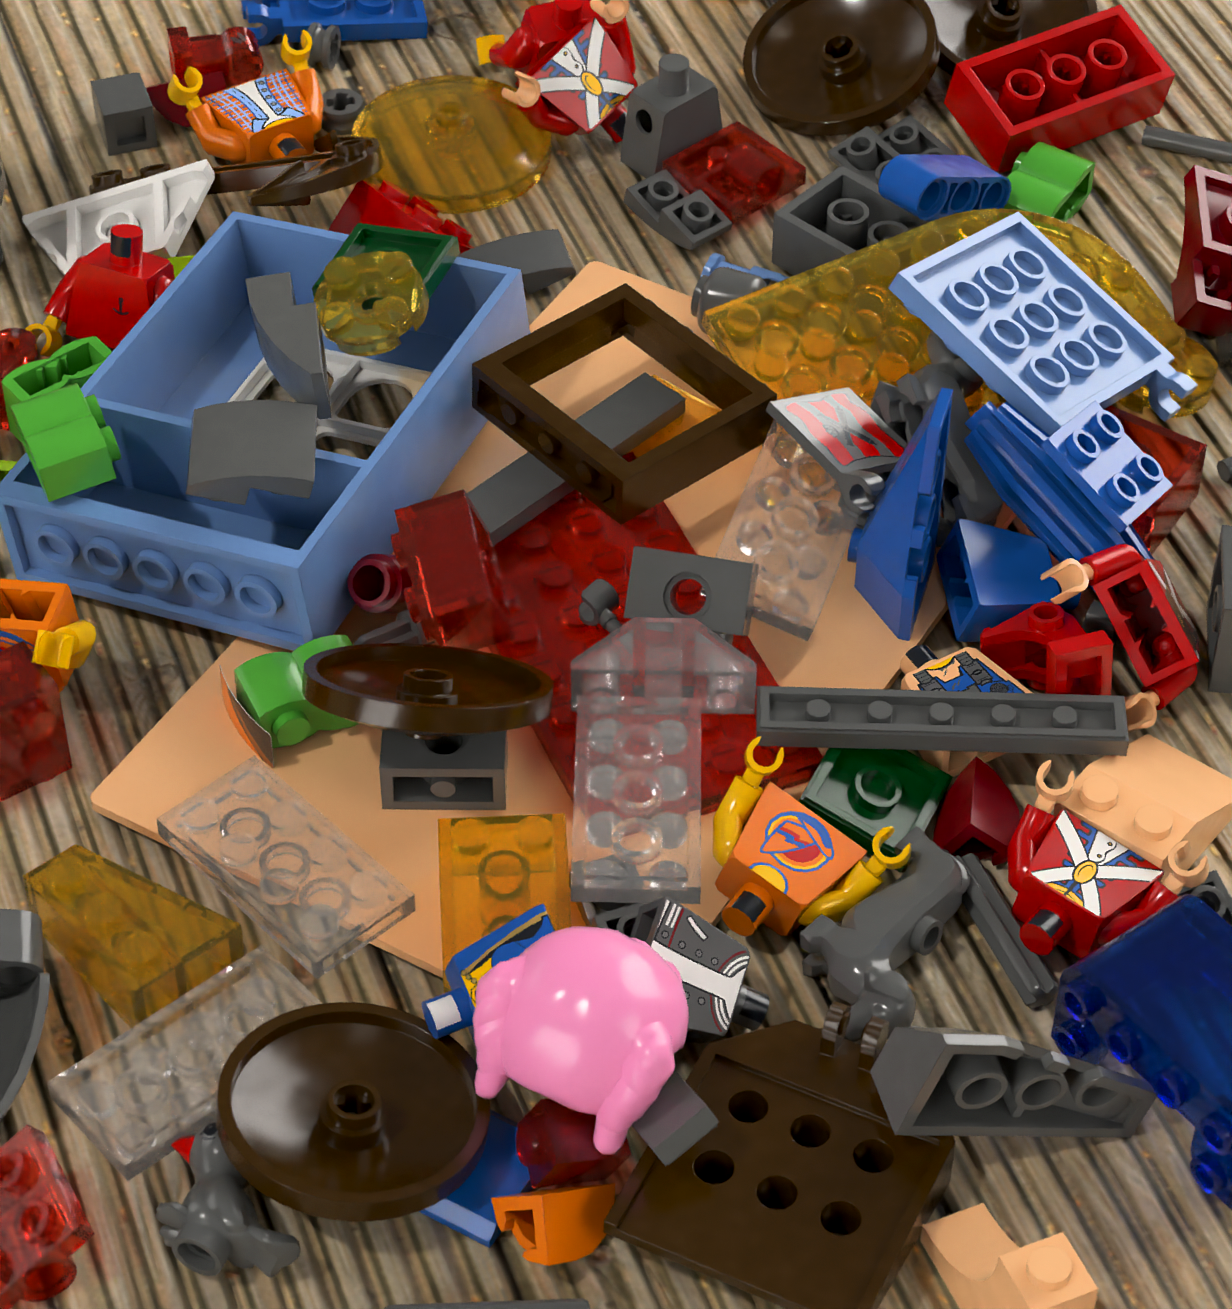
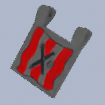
(844, 440)

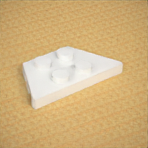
(157, 204)

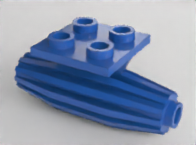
(1072, 486)

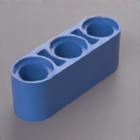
(942, 185)

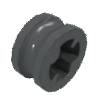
(325, 45)
(341, 110)

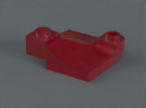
(1205, 267)

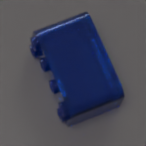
(1166, 1010)

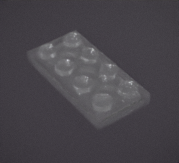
(795, 530)
(637, 800)
(286, 866)
(167, 1069)

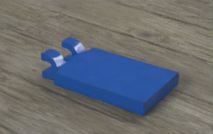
(354, 18)

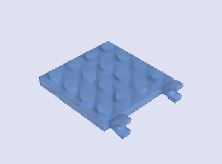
(1037, 326)

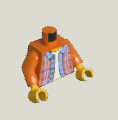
(259, 117)

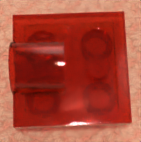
(736, 171)
(37, 1221)

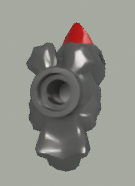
(218, 1217)

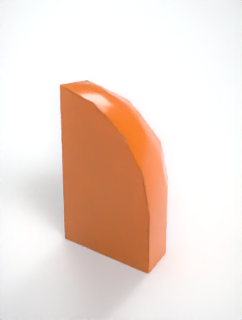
(556, 1222)

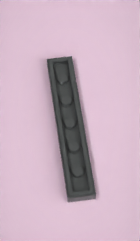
(530, 487)
(941, 720)

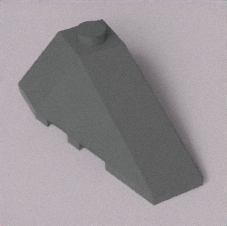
(1000, 1087)

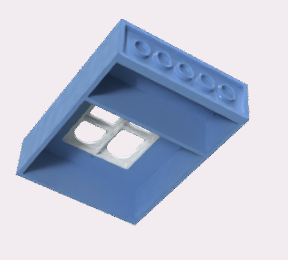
(279, 560)

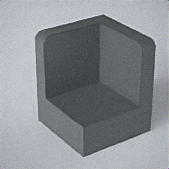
(124, 113)

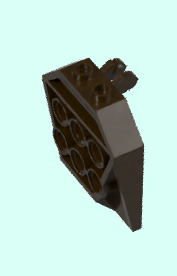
(797, 1092)

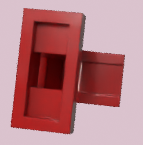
(1051, 651)

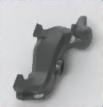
(966, 488)
(886, 932)

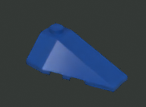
(901, 533)

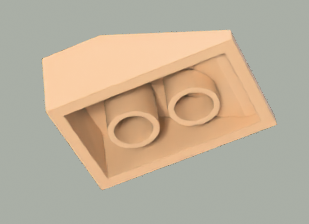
(1153, 801)

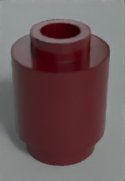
(379, 584)

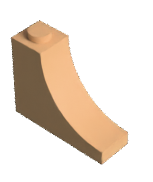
(994, 1273)

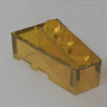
(128, 933)

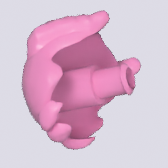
(582, 1024)

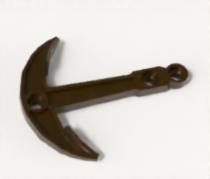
(282, 180)

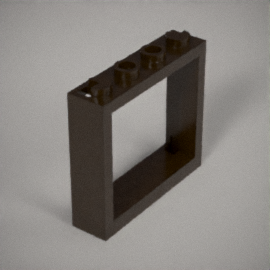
(616, 486)

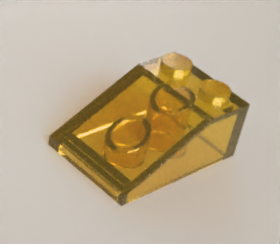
(497, 872)

